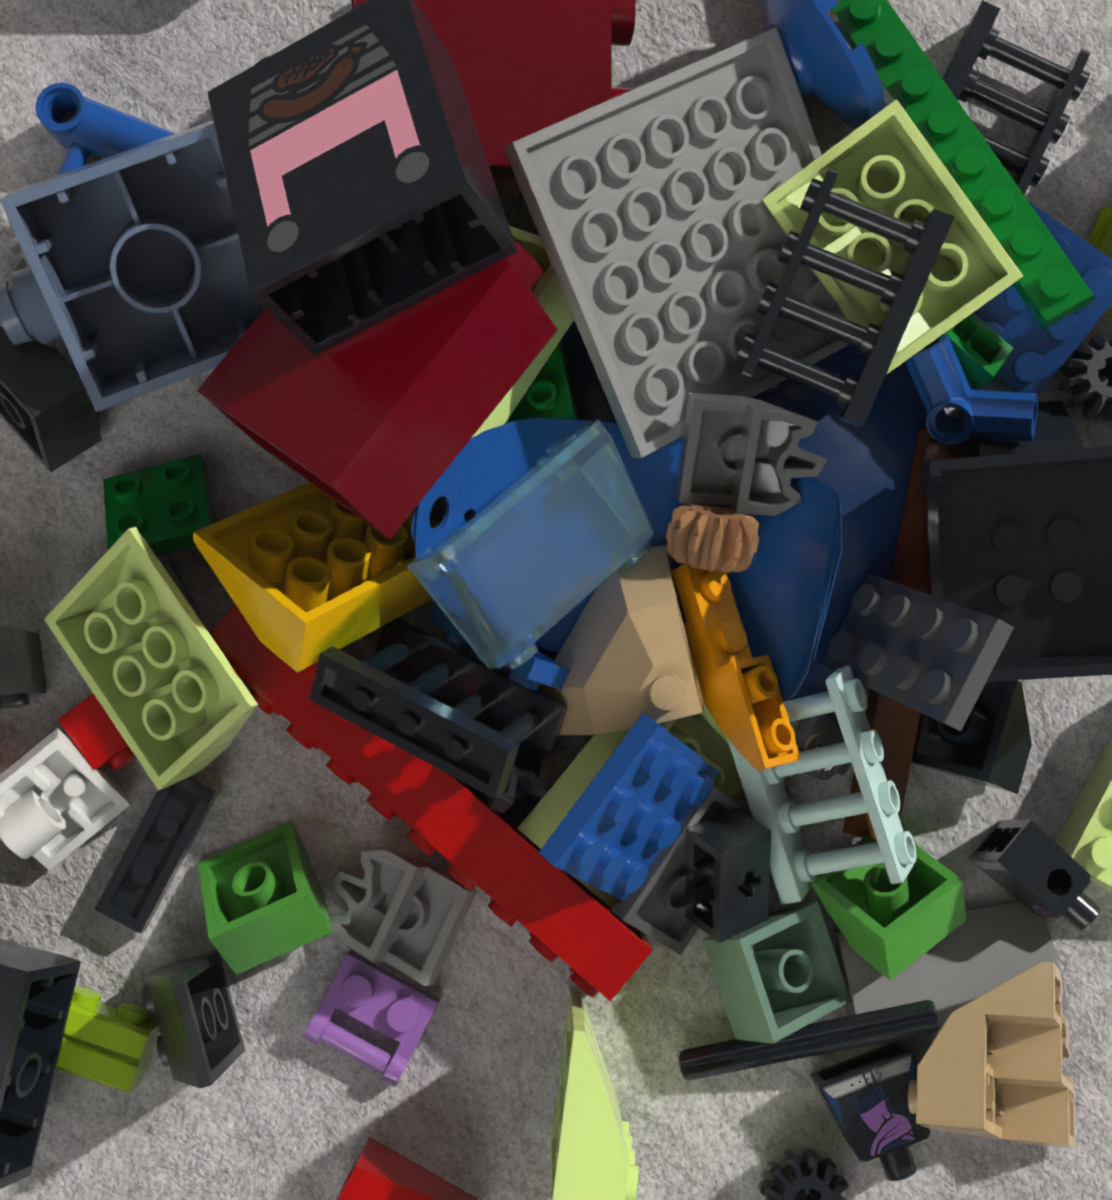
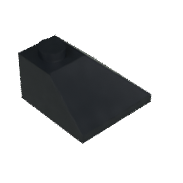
(989, 747)

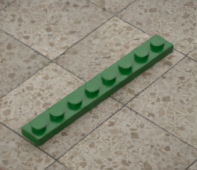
(1049, 279)

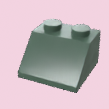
(778, 974)

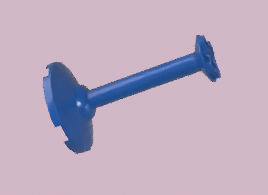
(822, 60)

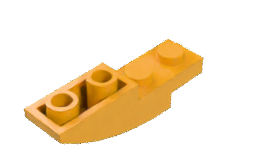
(734, 686)

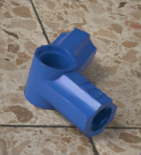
(986, 413)

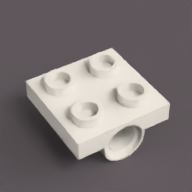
(55, 801)

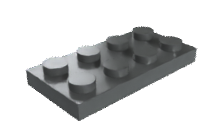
(918, 649)

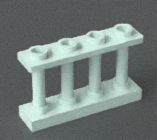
(789, 861)

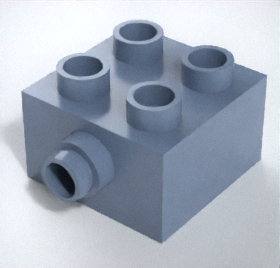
(132, 266)

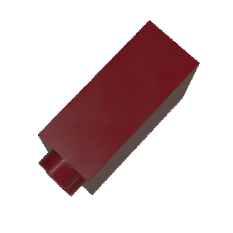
(529, 61)
(394, 402)

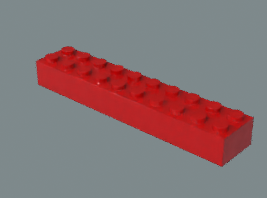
(449, 818)

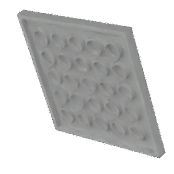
(667, 232)

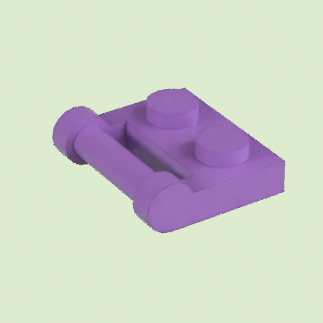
(379, 1002)

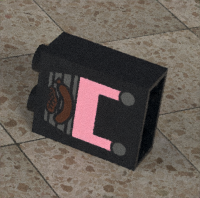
(356, 174)

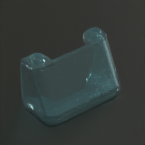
(538, 548)

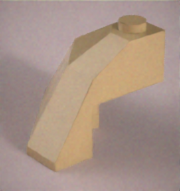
(628, 653)
(1001, 1066)

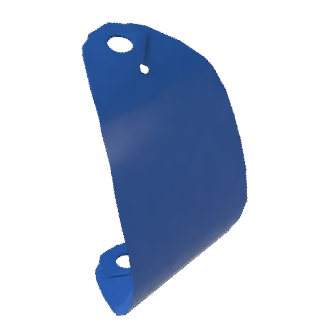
(774, 596)

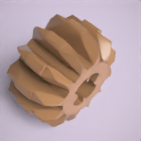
(712, 537)

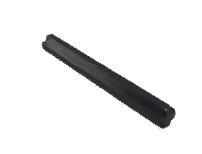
(811, 1040)

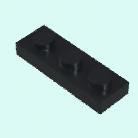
(156, 853)

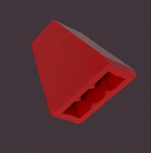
(388, 1175)

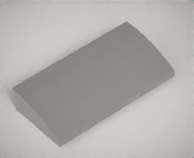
(969, 962)

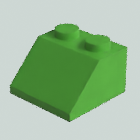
(262, 899)
(893, 921)

